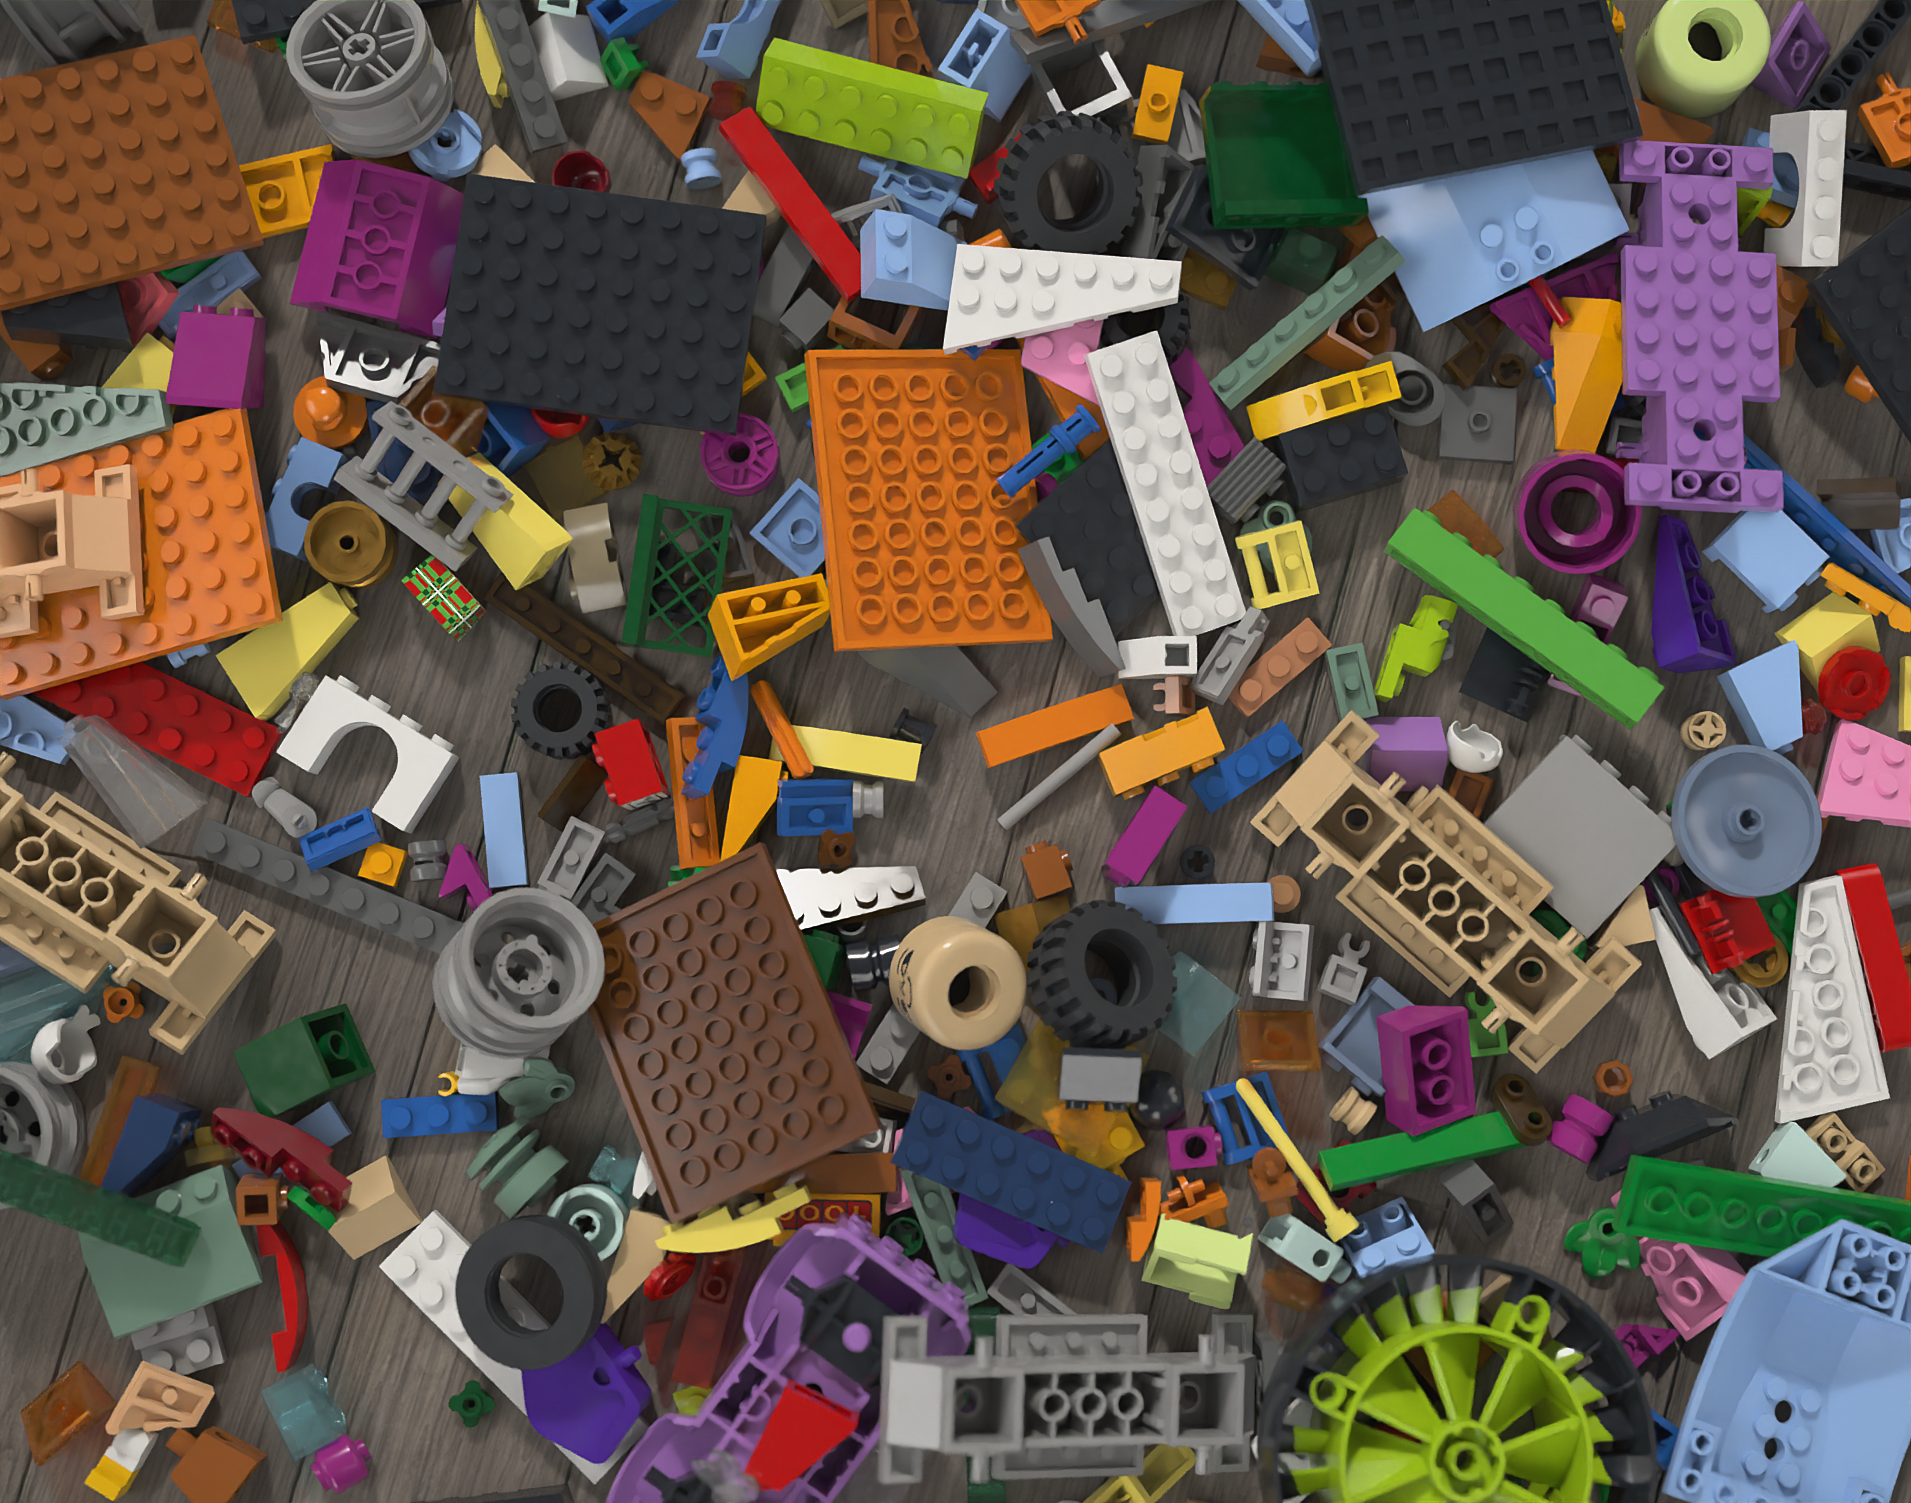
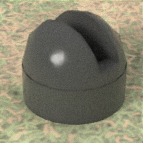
(853, 932)

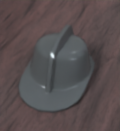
(1420, 390)

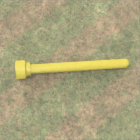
(1337, 1221)

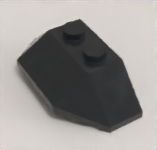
(1654, 1131)

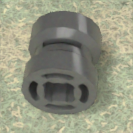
(427, 852)

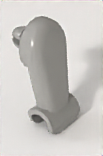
(289, 811)

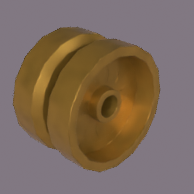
(329, 540)

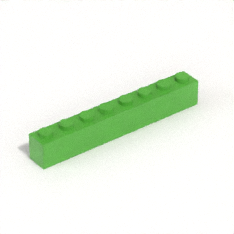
(1524, 618)

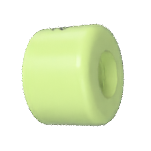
(1681, 79)

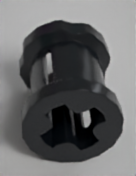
(900, 731)

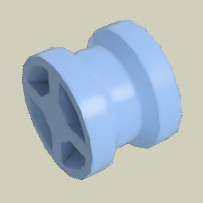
(701, 168)

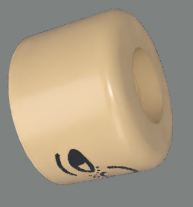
(932, 958)

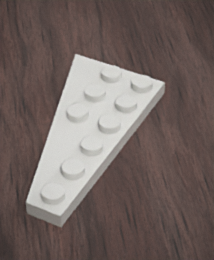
(1037, 291)
(1829, 1028)

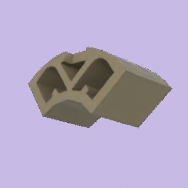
(594, 559)

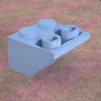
(987, 63)
(1385, 1237)

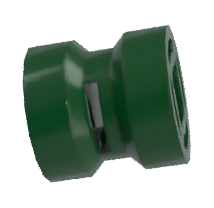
(908, 1239)

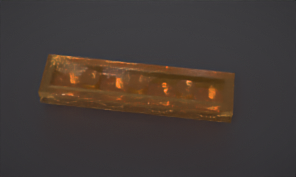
(132, 1079)

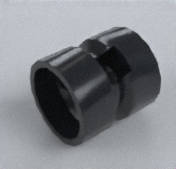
(871, 963)

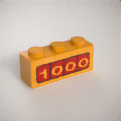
(827, 1209)

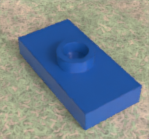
(340, 839)

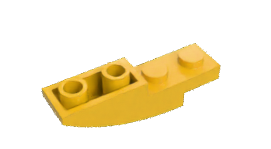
(1324, 400)

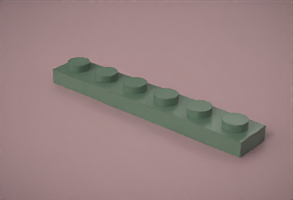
(1307, 321)

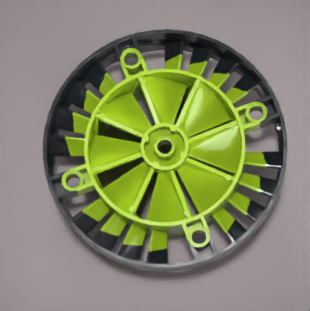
(1361, 1463)

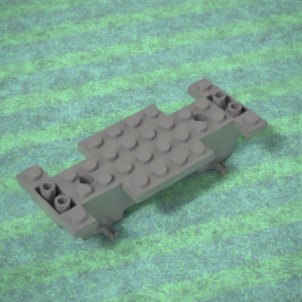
(1066, 1398)

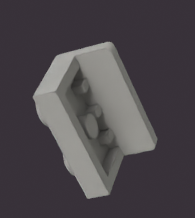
(1282, 960)

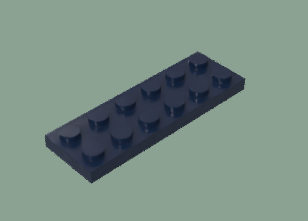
(1010, 1172)

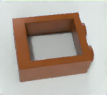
(865, 336)

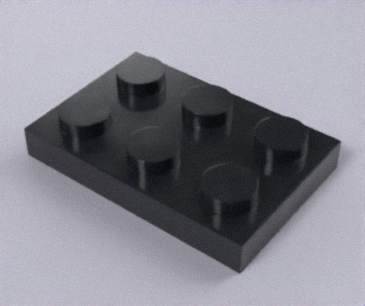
(1238, 251)

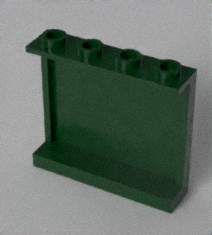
(1276, 157)

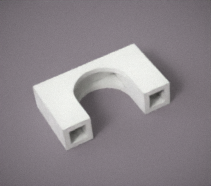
(1818, 148)
(338, 710)

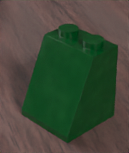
(303, 1061)

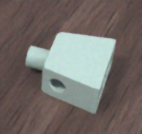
(1795, 1157)
(1305, 1248)

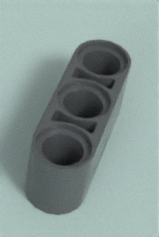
(783, 278)

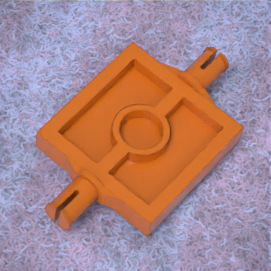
(1050, 14)
(1889, 122)

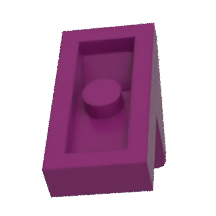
(465, 873)

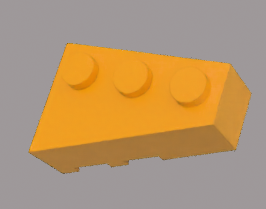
(1161, 754)

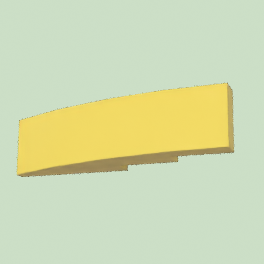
(856, 753)

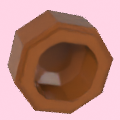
(1612, 1078)

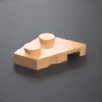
(159, 1400)

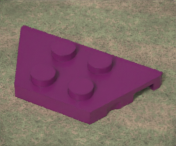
(1530, 318)

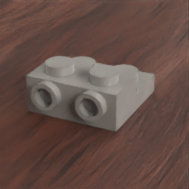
(183, 1342)

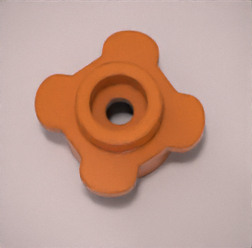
(113, 998)

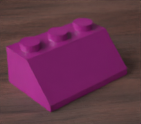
(1426, 1066)

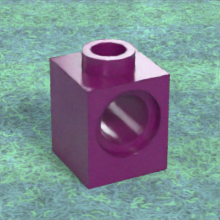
(1175, 1142)

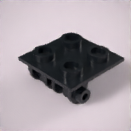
(1504, 677)

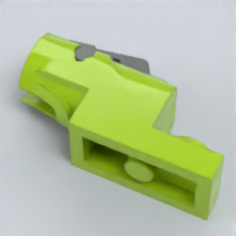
(1418, 647)

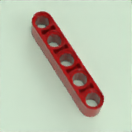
(1879, 955)

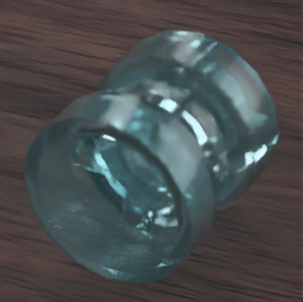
(612, 1168)

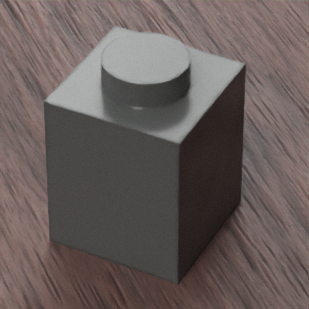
(806, 321)

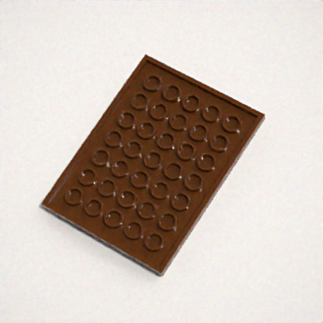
(724, 1036)

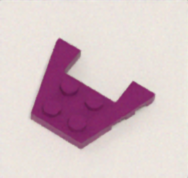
(1208, 424)

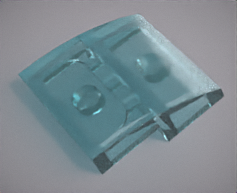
(1198, 1006)

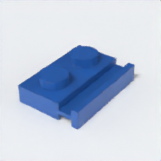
(814, 806)

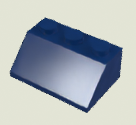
(510, 438)

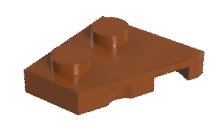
(669, 110)

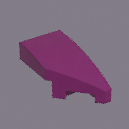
(1644, 1341)

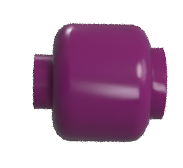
(341, 1464)

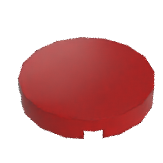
(1853, 683)

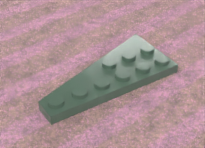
(65, 421)

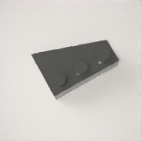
(1164, 180)

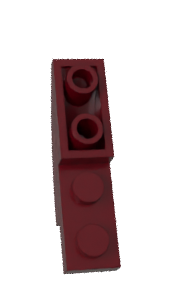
(274, 1145)

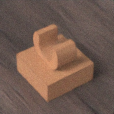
(1178, 696)

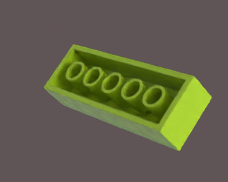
(870, 107)

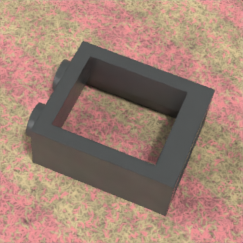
(1110, 109)

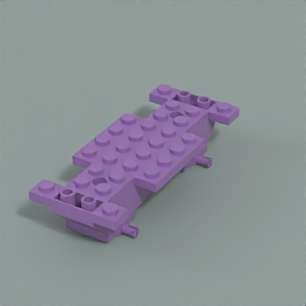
(1696, 328)

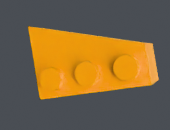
(766, 620)

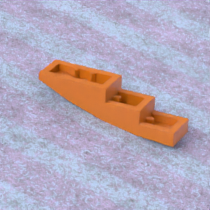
(1054, 726)

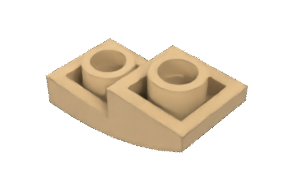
(1845, 1151)

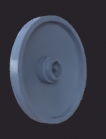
(1746, 821)

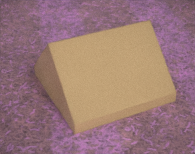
(376, 1209)

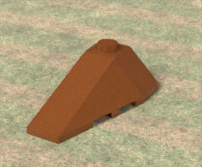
(1359, 332)

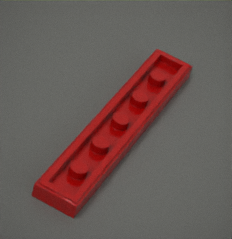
(795, 200)

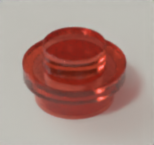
(1812, 716)

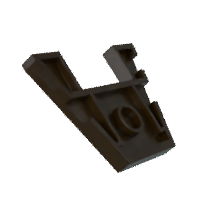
(1478, 326)

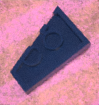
(396, 459)

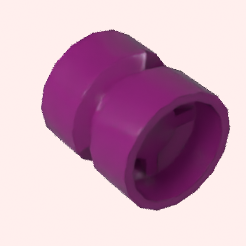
(1580, 1127)

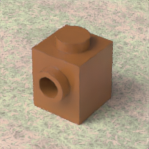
(1046, 869)
(261, 1199)

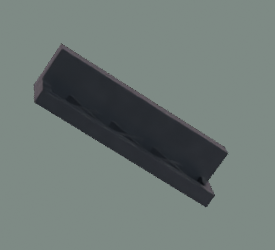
(1871, 177)

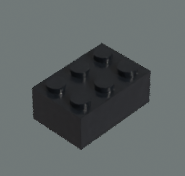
(1340, 457)

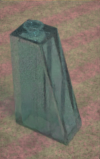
(38, 998)

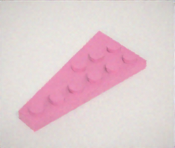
(1866, 777)

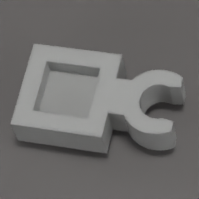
(1342, 974)

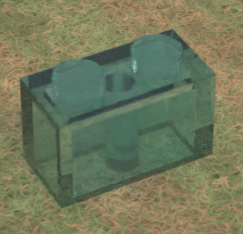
(304, 1411)

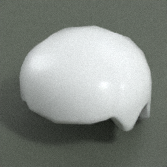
(1472, 748)

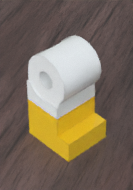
(121, 1462)

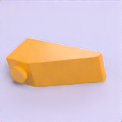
(751, 800)

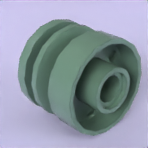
(517, 1168)

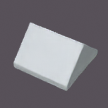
(568, 54)

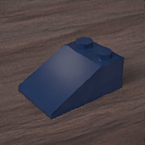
(150, 1140)

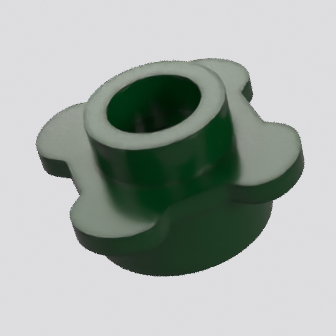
(483, 1403)

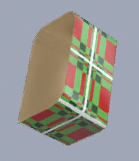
(444, 597)

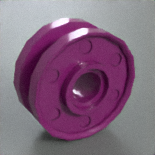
(743, 477)

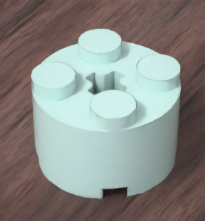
(605, 1208)

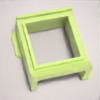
(1196, 1261)

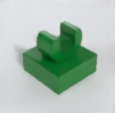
(621, 63)

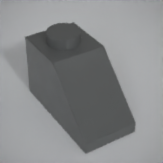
(1476, 1199)

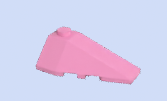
(1690, 1281)

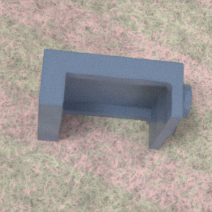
(1354, 1037)

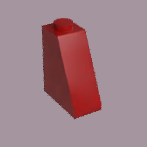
(798, 1435)

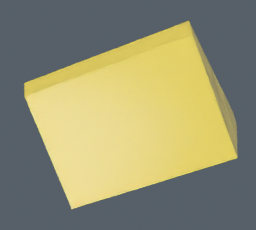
(1826, 629)

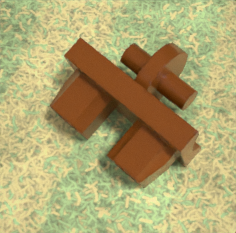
(1272, 1181)

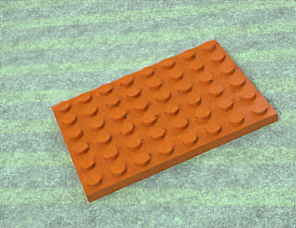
(912, 497)
(200, 556)

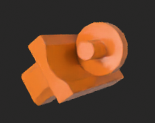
(1194, 1201)

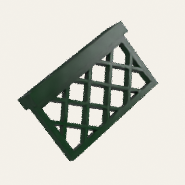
(644, 569)

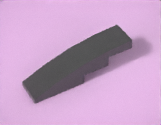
(1079, 621)

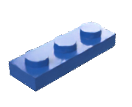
(1245, 767)
(439, 1115)

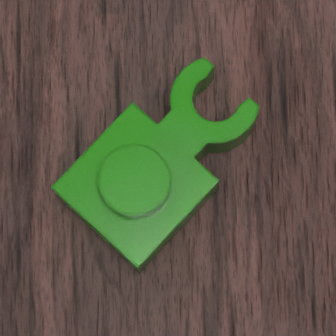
(1481, 1039)

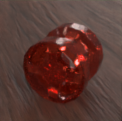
(726, 99)

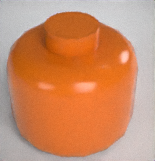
(1859, 386)

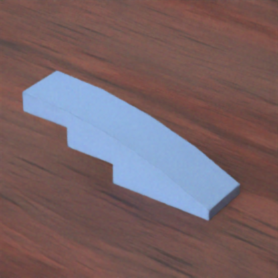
(1200, 902)

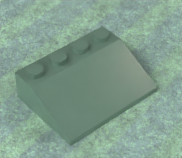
(145, 1291)

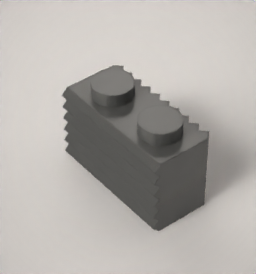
(1245, 481)

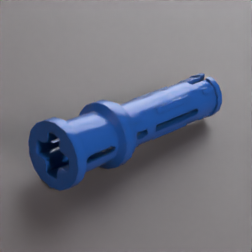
(1061, 440)

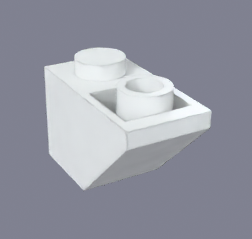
(1158, 657)

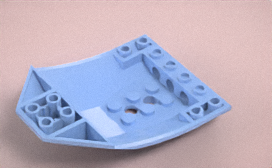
(1832, 1340)

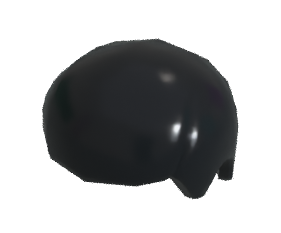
(1158, 1101)

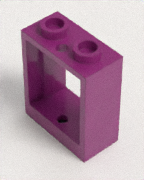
(1143, 838)

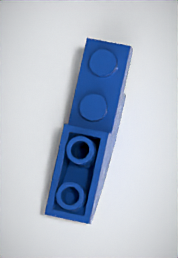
(724, 711)

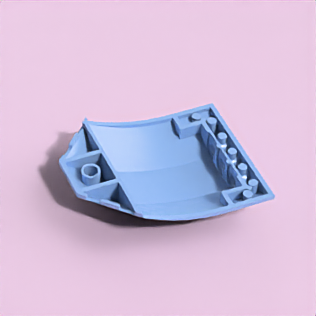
(1493, 230)

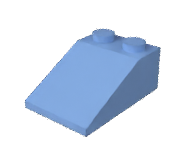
(906, 260)

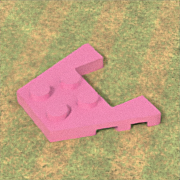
(1061, 359)

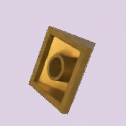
(1024, 923)

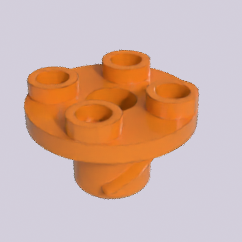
(329, 414)

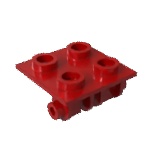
(1727, 928)

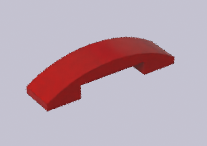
(289, 1340)

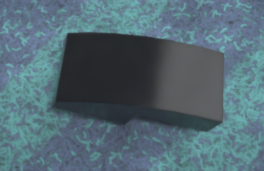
(1816, 358)

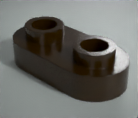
(1519, 1108)

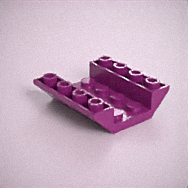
(379, 245)

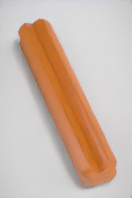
(781, 730)

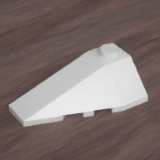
(1713, 1006)

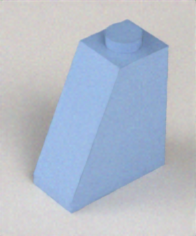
(1768, 697)

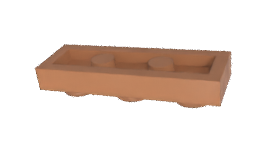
(1278, 667)

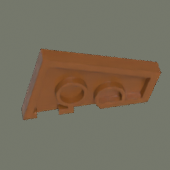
(895, 37)

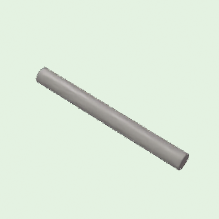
(1059, 776)

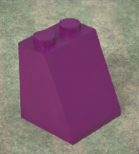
(218, 359)

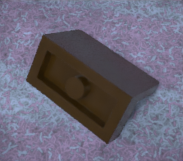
(1863, 502)

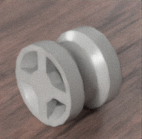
(868, 799)

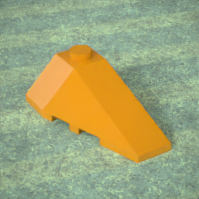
(1586, 371)

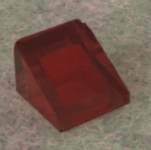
(656, 1337)

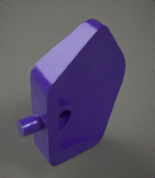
(1002, 1234)
(588, 1397)

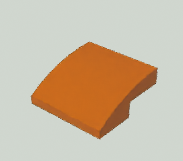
(1141, 1227)

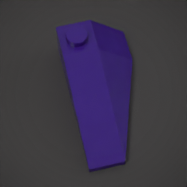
(1683, 619)

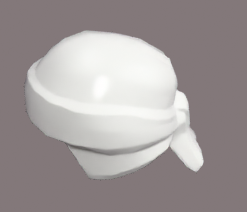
(64, 1048)

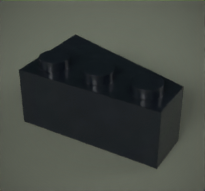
(80, 318)

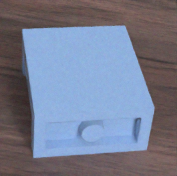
(1768, 556)

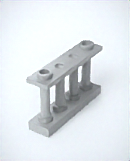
(405, 512)

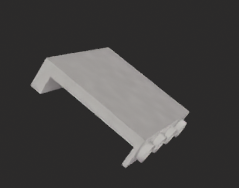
(1583, 832)

